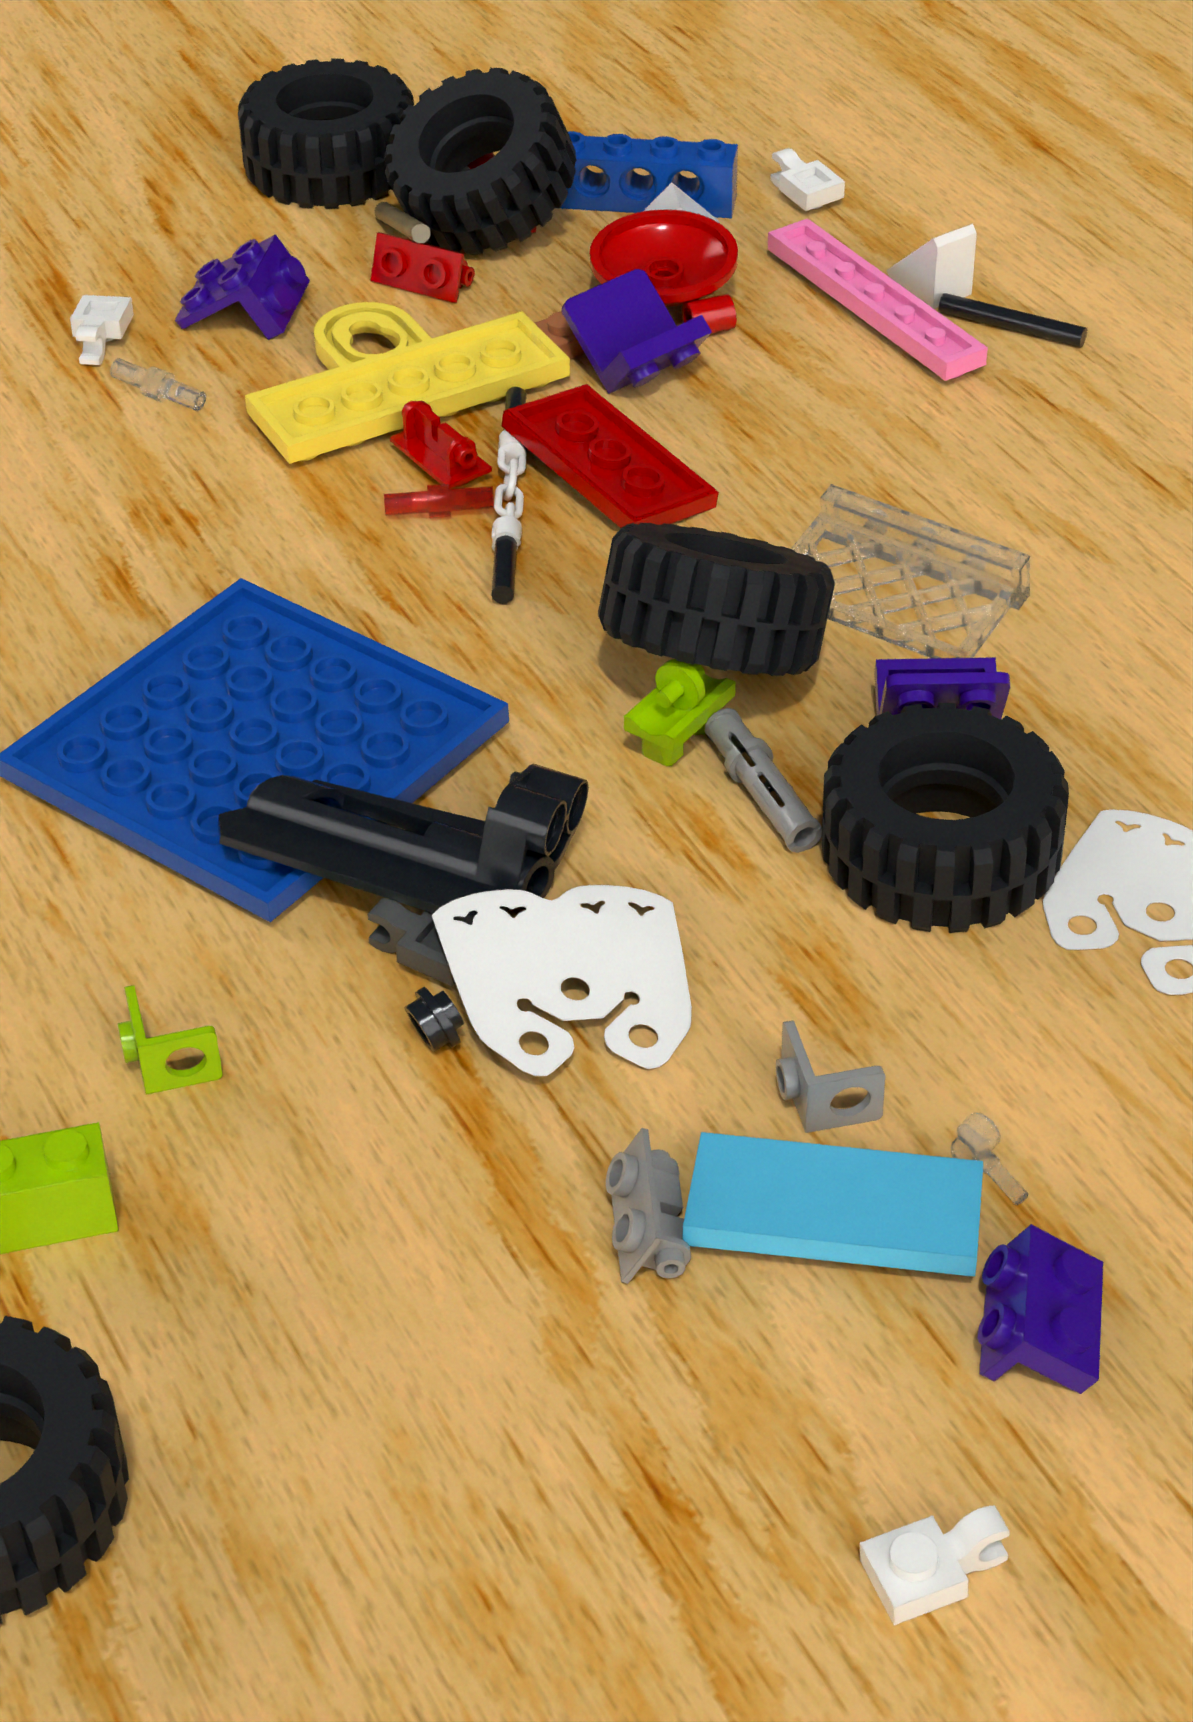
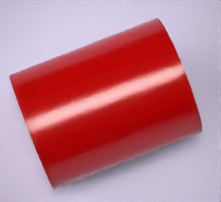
(717, 311)

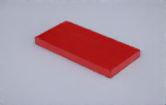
(609, 458)

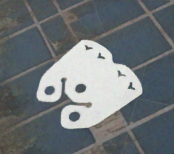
(1136, 872)
(557, 940)

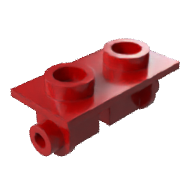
(420, 267)
(438, 447)

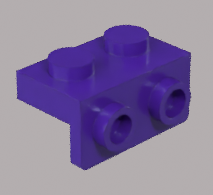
(1042, 1310)

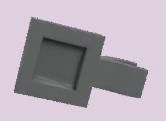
(412, 939)

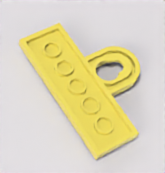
(366, 392)

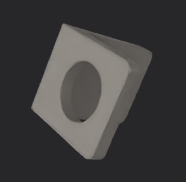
(814, 1093)

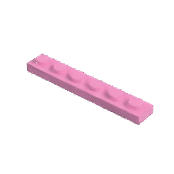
(878, 299)

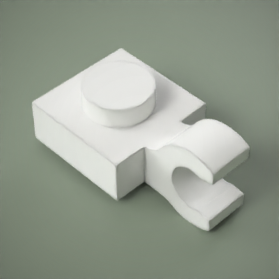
(806, 184)
(99, 321)
(924, 1569)

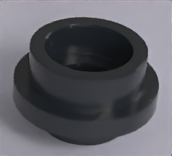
(435, 1019)

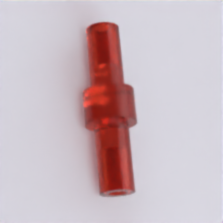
(438, 501)

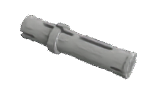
(793, 820)

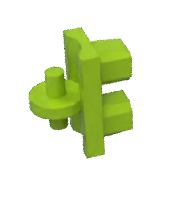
(676, 709)

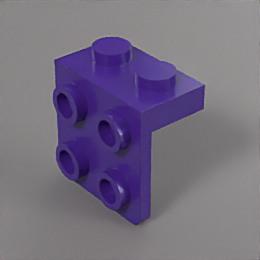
(258, 276)
(631, 331)
(940, 680)

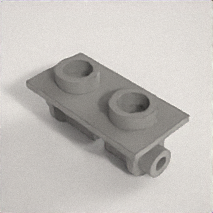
(646, 1209)

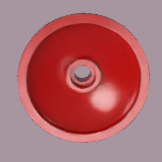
(677, 249)

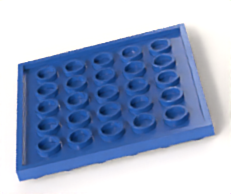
(226, 704)

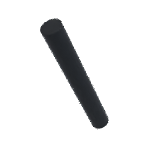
(1013, 320)

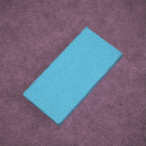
(835, 1204)

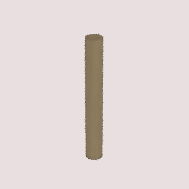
(402, 222)

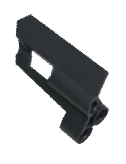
(436, 854)

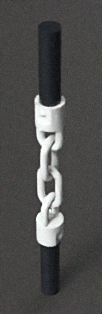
(507, 528)

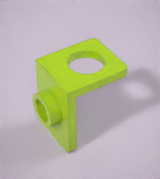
(155, 1050)

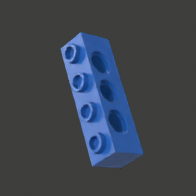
(663, 158)

